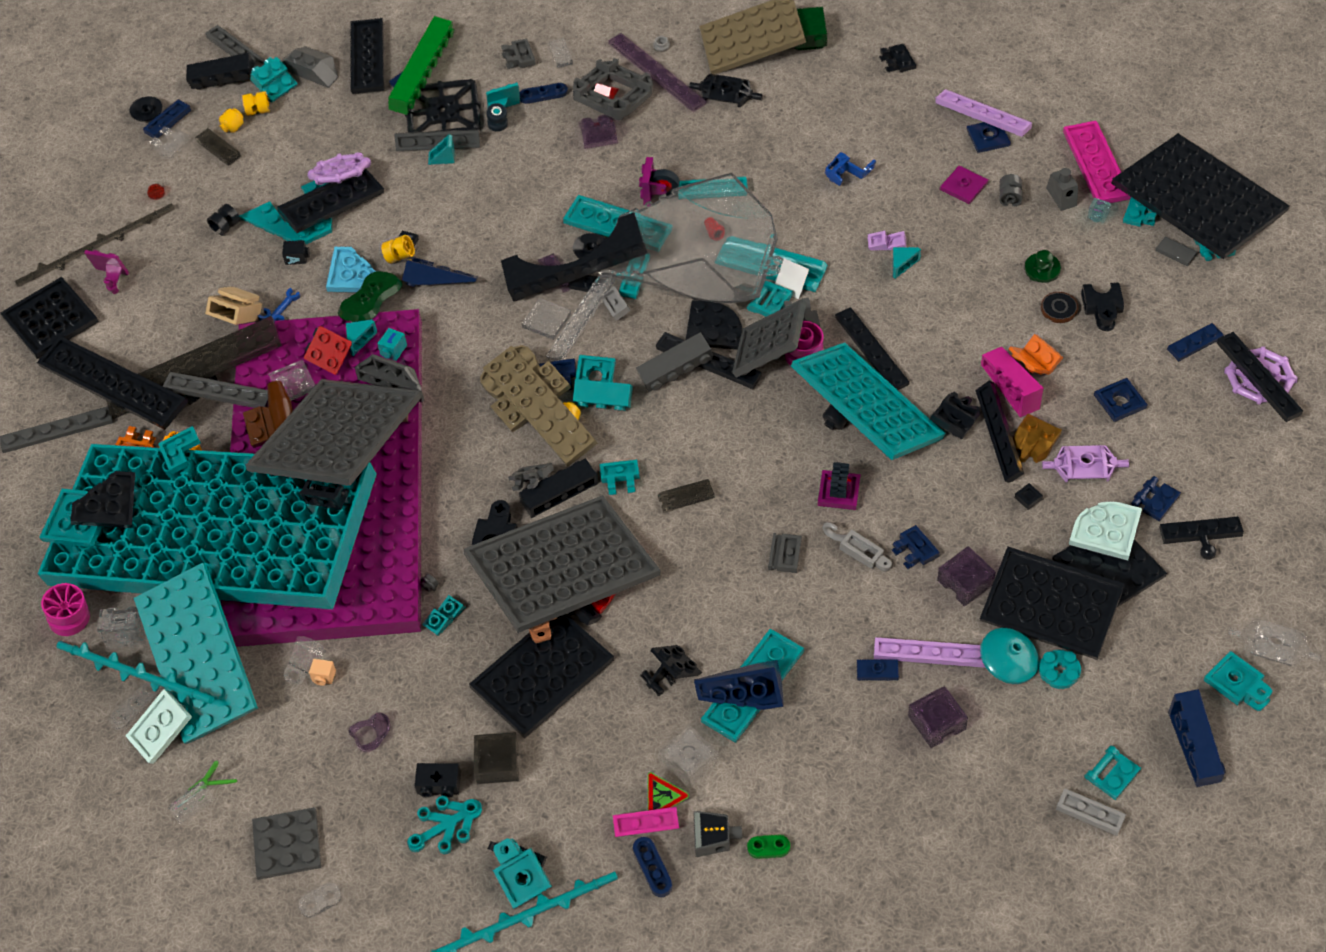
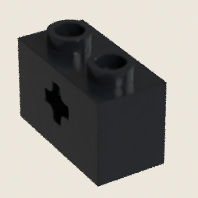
(428, 774)

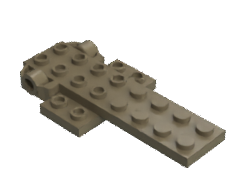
(532, 396)

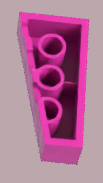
(1013, 381)

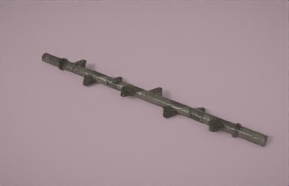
(101, 240)

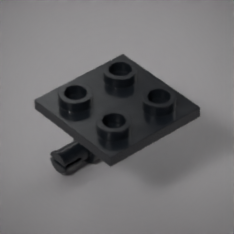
(673, 661)

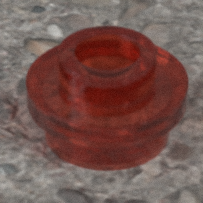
(155, 191)

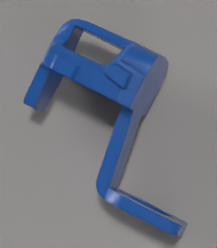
(841, 164)

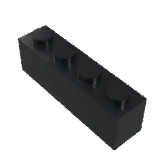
(219, 71)
(558, 488)

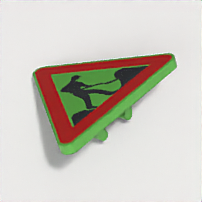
(663, 793)

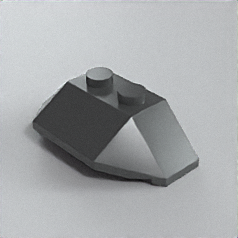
(311, 65)
(388, 373)

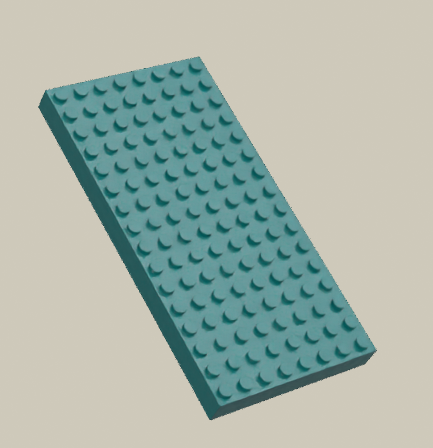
(240, 523)

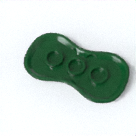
(368, 299)

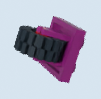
(839, 487)

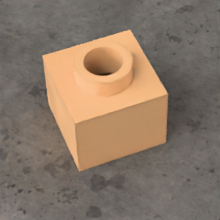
(322, 672)

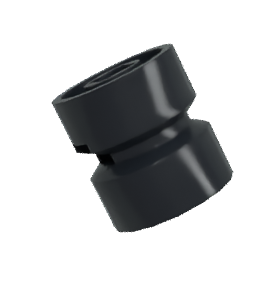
(223, 219)

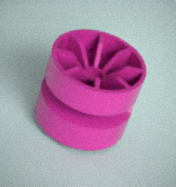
(809, 342)
(65, 609)

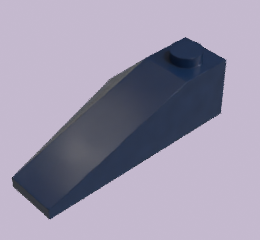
(424, 273)
(750, 686)

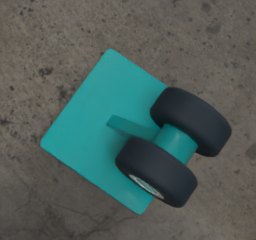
(497, 102)

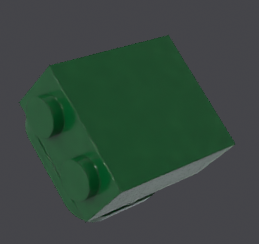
(813, 27)

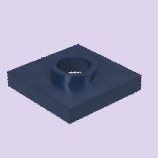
(986, 143)
(1120, 388)

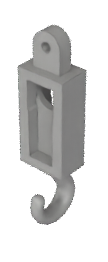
(856, 546)

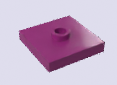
(964, 184)

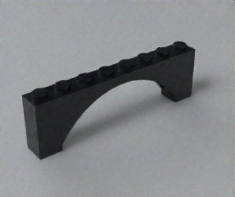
(529, 279)

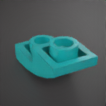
(444, 616)

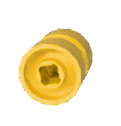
(255, 103)
(398, 249)

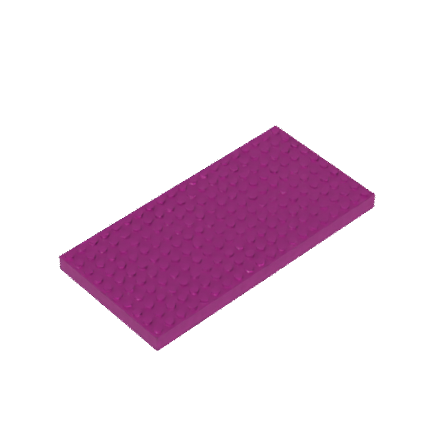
(384, 568)

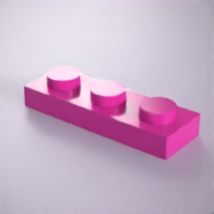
(645, 821)

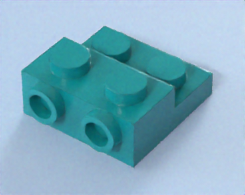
(273, 78)

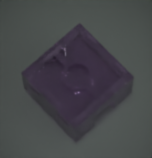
(966, 575)
(937, 716)

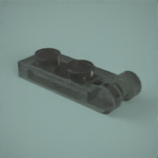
(686, 495)

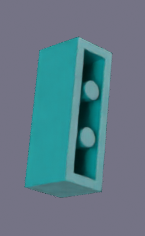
(602, 394)

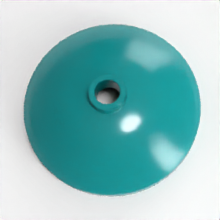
(1004, 661)

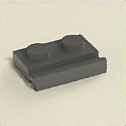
(785, 552)

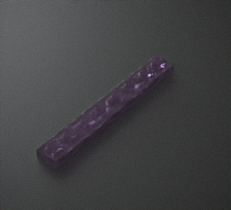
(657, 72)

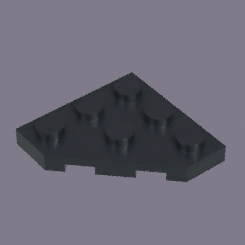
(107, 503)

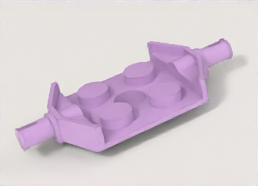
(1071, 466)

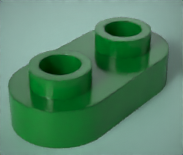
(769, 847)

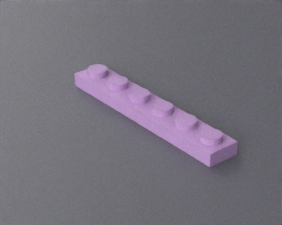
(984, 113)
(928, 652)

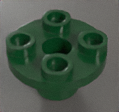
(1042, 266)

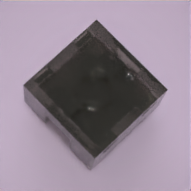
(496, 758)

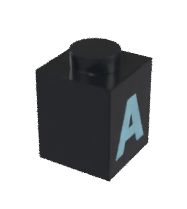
(295, 252)

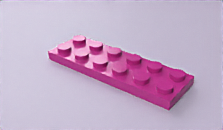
(1095, 160)

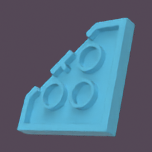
(347, 270)

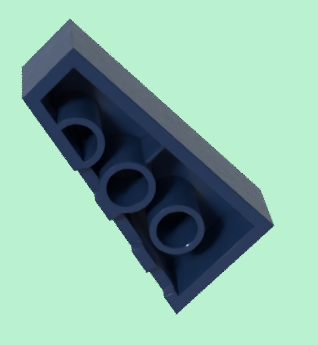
(1196, 738)

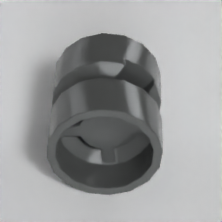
(1010, 190)

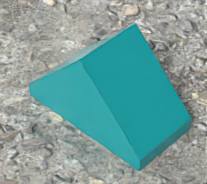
(443, 152)
(904, 258)
(360, 334)

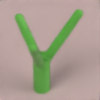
(215, 782)

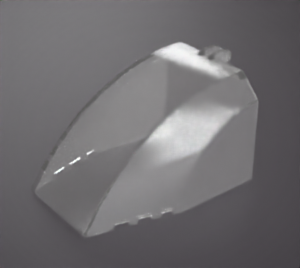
(704, 244)

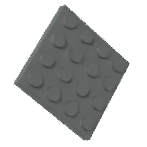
(769, 338)

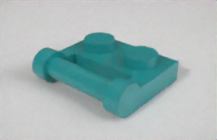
(774, 301)
(1118, 777)

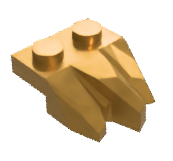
(1035, 438)

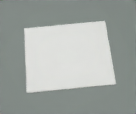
(792, 277)

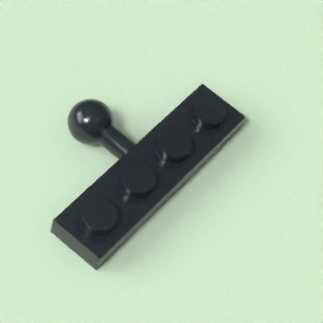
(1202, 531)

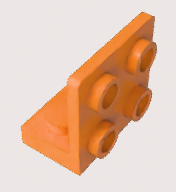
(1037, 356)

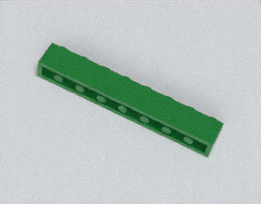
(420, 65)

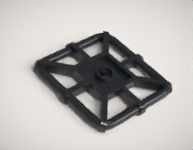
(450, 103)

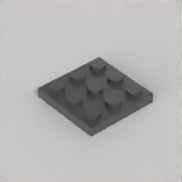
(286, 843)

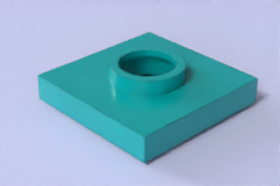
(588, 364)

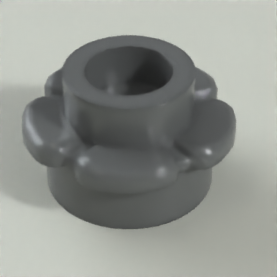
(429, 582)

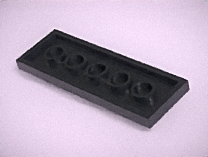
(367, 56)
(329, 201)

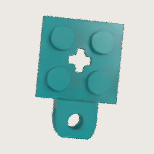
(1247, 686)
(514, 863)

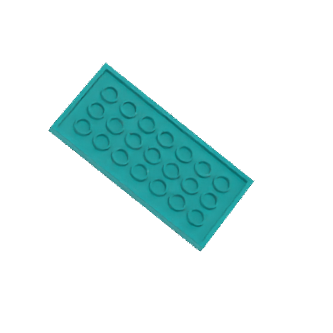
(868, 400)
(196, 645)

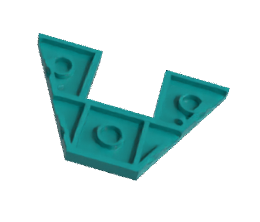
(269, 219)

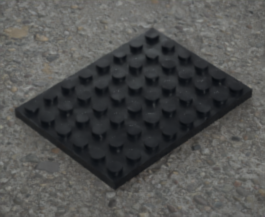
(1200, 195)

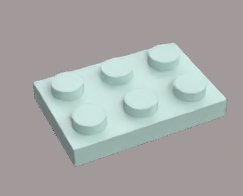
(158, 726)

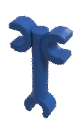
(276, 314)

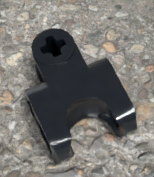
(1103, 305)
(496, 524)

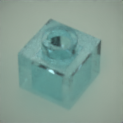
(1099, 210)

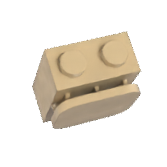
(234, 306)

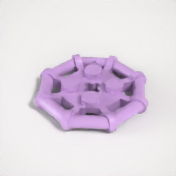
(339, 168)
(1289, 379)

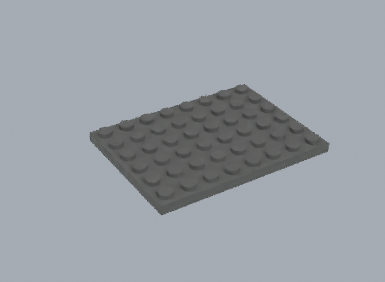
(334, 432)
(561, 563)

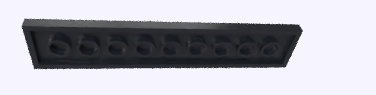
(113, 382)

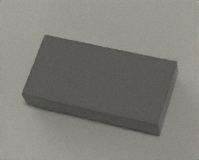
(1176, 251)

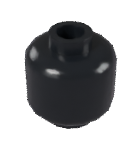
(834, 418)

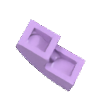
(881, 241)

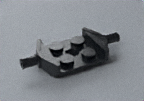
(737, 92)

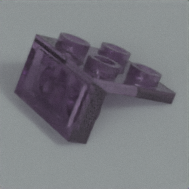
(598, 131)

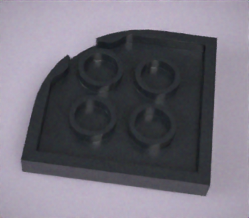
(716, 323)

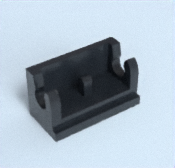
(324, 495)

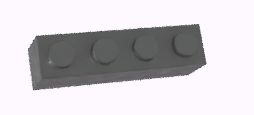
(675, 362)

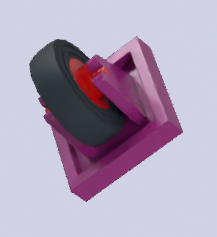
(656, 181)

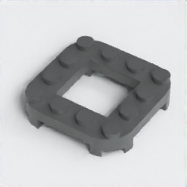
(640, 91)

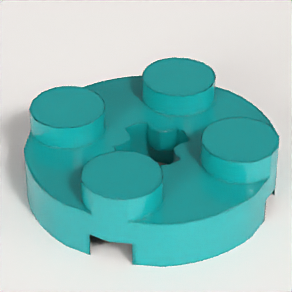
(1053, 677)

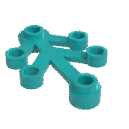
(447, 823)

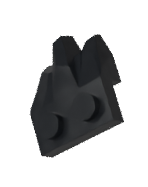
(956, 415)

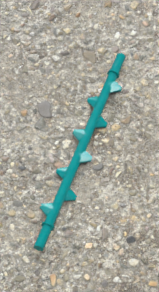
(139, 672)
(526, 917)

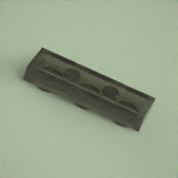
(218, 146)

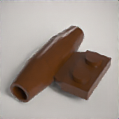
(264, 421)

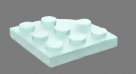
(1107, 529)

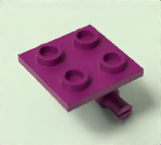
(110, 264)

